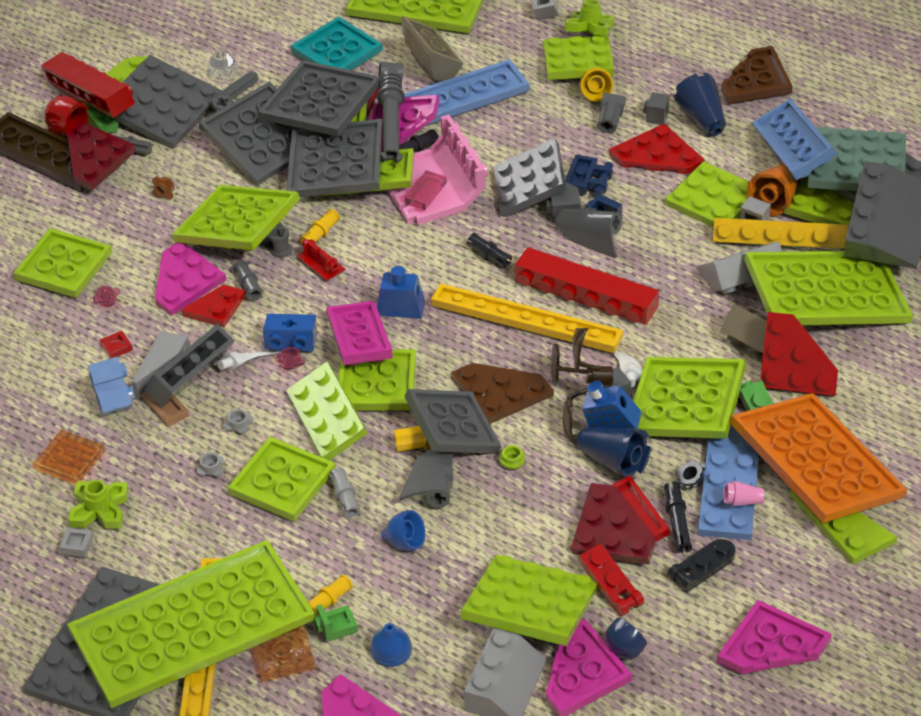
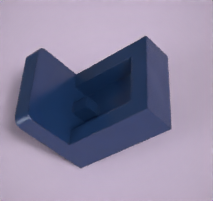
(605, 204)

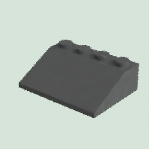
(886, 217)

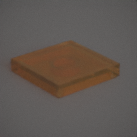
(69, 457)
(284, 655)

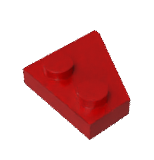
(216, 306)

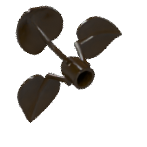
(592, 373)

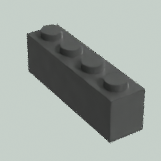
(189, 365)

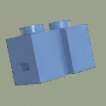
(110, 386)

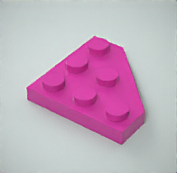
(413, 114)
(184, 278)
(772, 640)
(584, 671)
(348, 699)

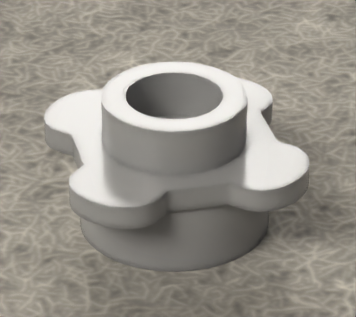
(238, 421)
(210, 464)

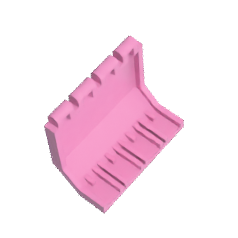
(455, 160)

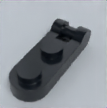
(703, 564)

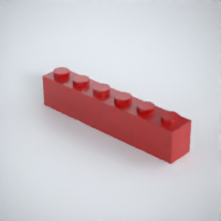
(88, 84)
(587, 286)

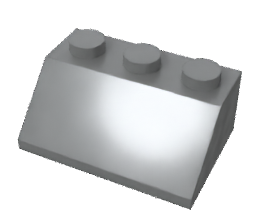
(731, 270)
(503, 676)

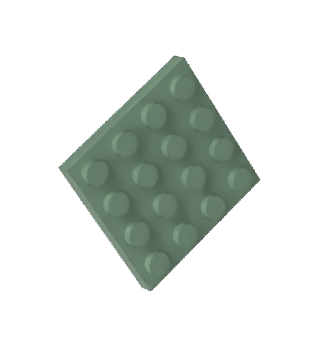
(852, 150)

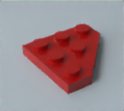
(657, 151)
(795, 359)

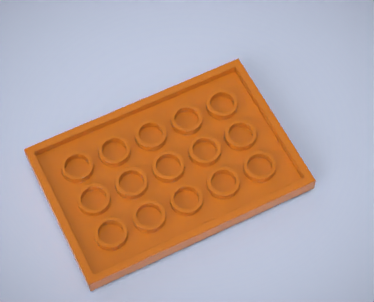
(818, 457)

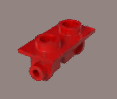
(319, 260)

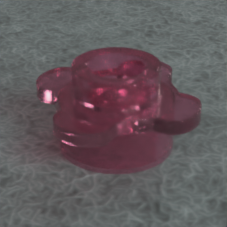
(106, 296)
(290, 358)

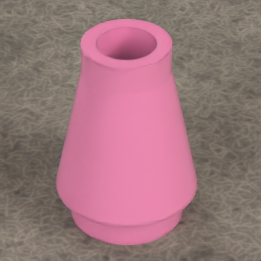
(742, 494)

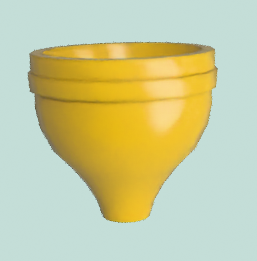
(595, 83)

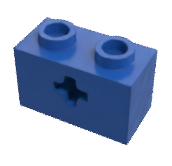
(290, 331)

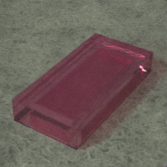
(425, 190)

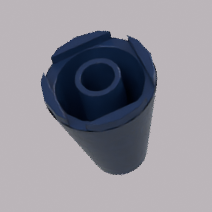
(701, 102)
(616, 448)

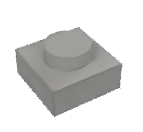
(76, 542)

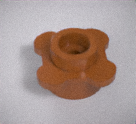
(167, 184)

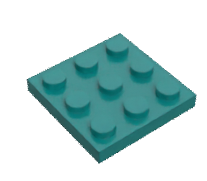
(337, 45)

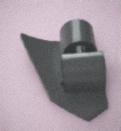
(591, 228)
(431, 476)

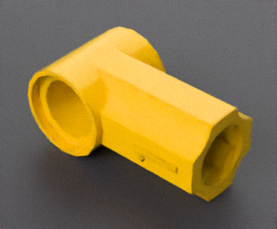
(410, 439)

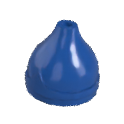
(405, 531)
(390, 646)

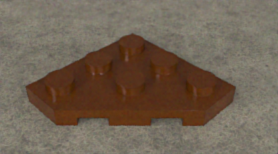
(757, 77)
(501, 390)

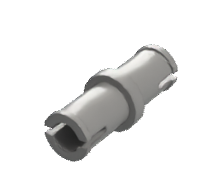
(344, 493)

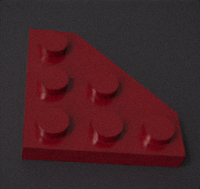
(96, 154)
(613, 523)

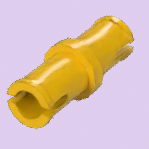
(321, 227)
(329, 595)

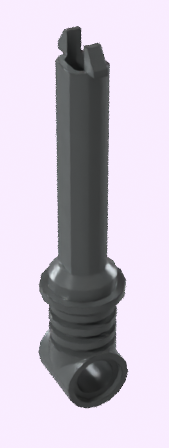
(391, 97)

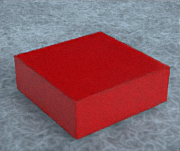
(116, 344)

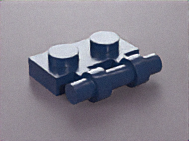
(582, 173)

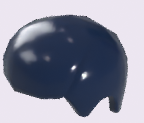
(624, 639)

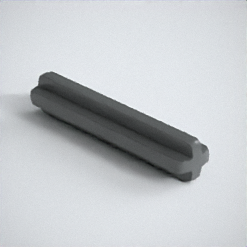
(237, 87)

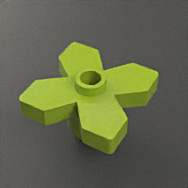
(590, 19)
(98, 502)

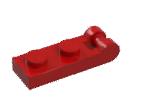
(610, 580)

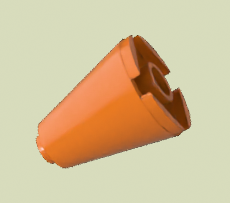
(774, 187)

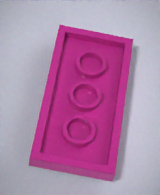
(359, 333)

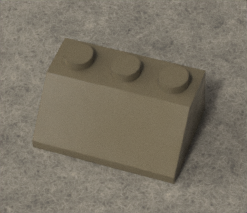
(431, 50)
(746, 326)

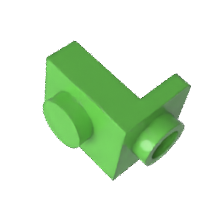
(754, 395)
(335, 623)

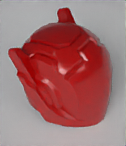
(65, 114)

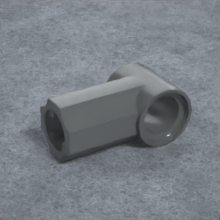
(610, 111)

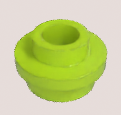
(514, 452)

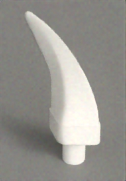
(234, 359)
(629, 367)

